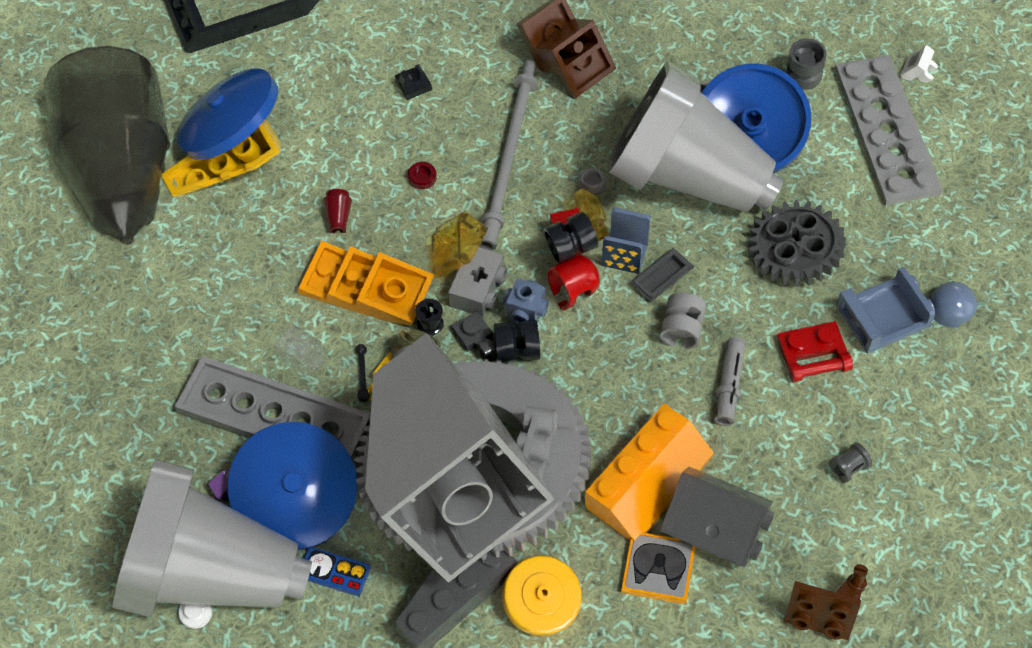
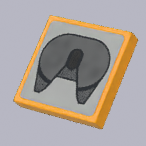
(658, 568)

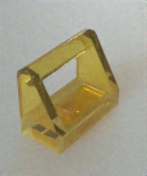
(458, 235)

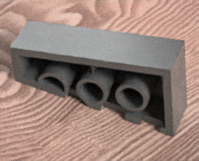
(443, 605)

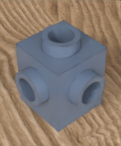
(525, 301)

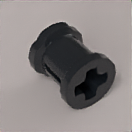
(423, 313)

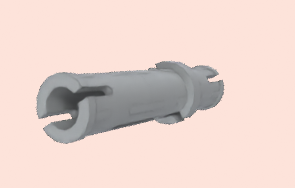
(728, 392)

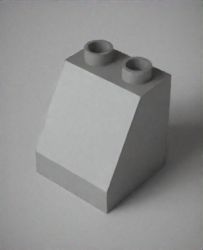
(444, 462)

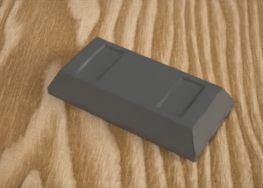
(662, 274)

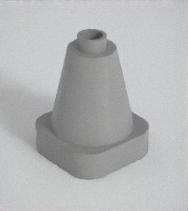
(692, 147)
(202, 552)

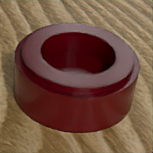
(422, 175)

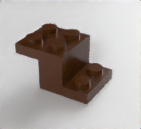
(566, 46)

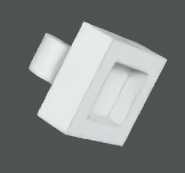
(918, 64)

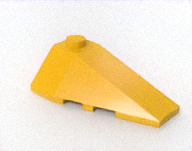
(244, 157)

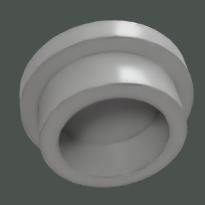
(592, 181)

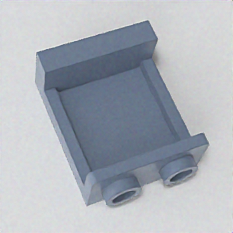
(886, 311)

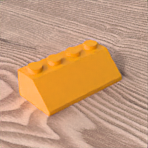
(646, 472)

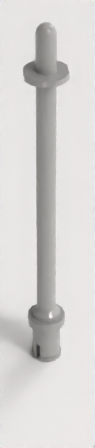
(493, 219)

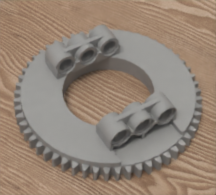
(549, 437)

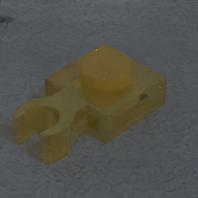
(593, 209)

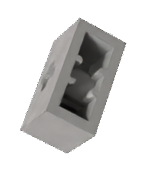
(476, 282)

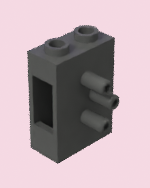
(717, 517)

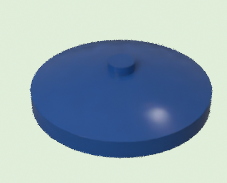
(765, 107)
(227, 114)
(294, 482)

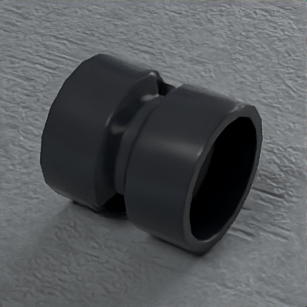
(571, 237)
(505, 341)

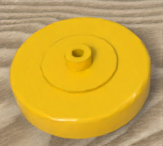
(541, 595)

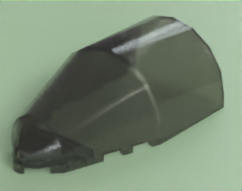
(109, 135)

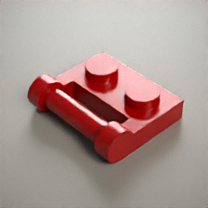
(811, 343)

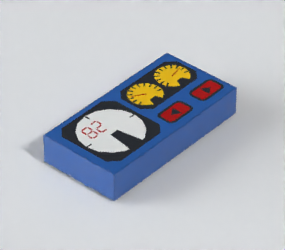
(337, 571)

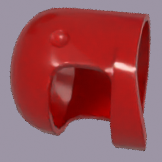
(577, 275)

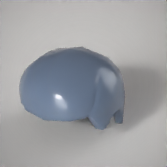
(953, 304)

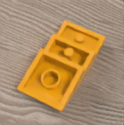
(366, 283)

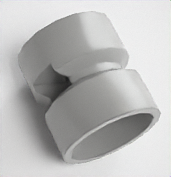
(683, 319)

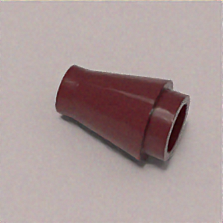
(337, 209)

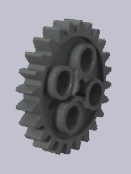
(801, 234)

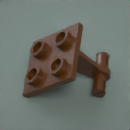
(827, 610)

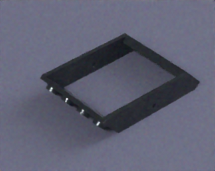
(198, 37)

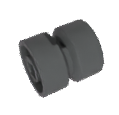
(806, 62)

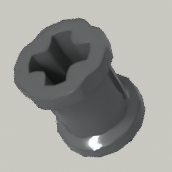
(850, 462)

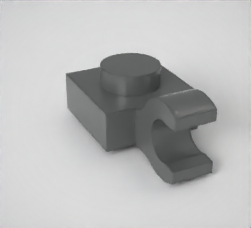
(475, 333)

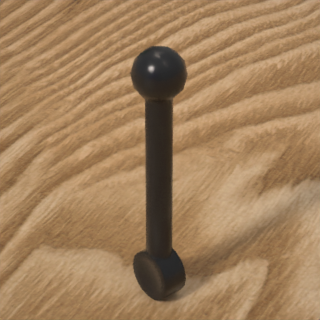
(363, 394)

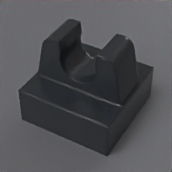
(413, 82)

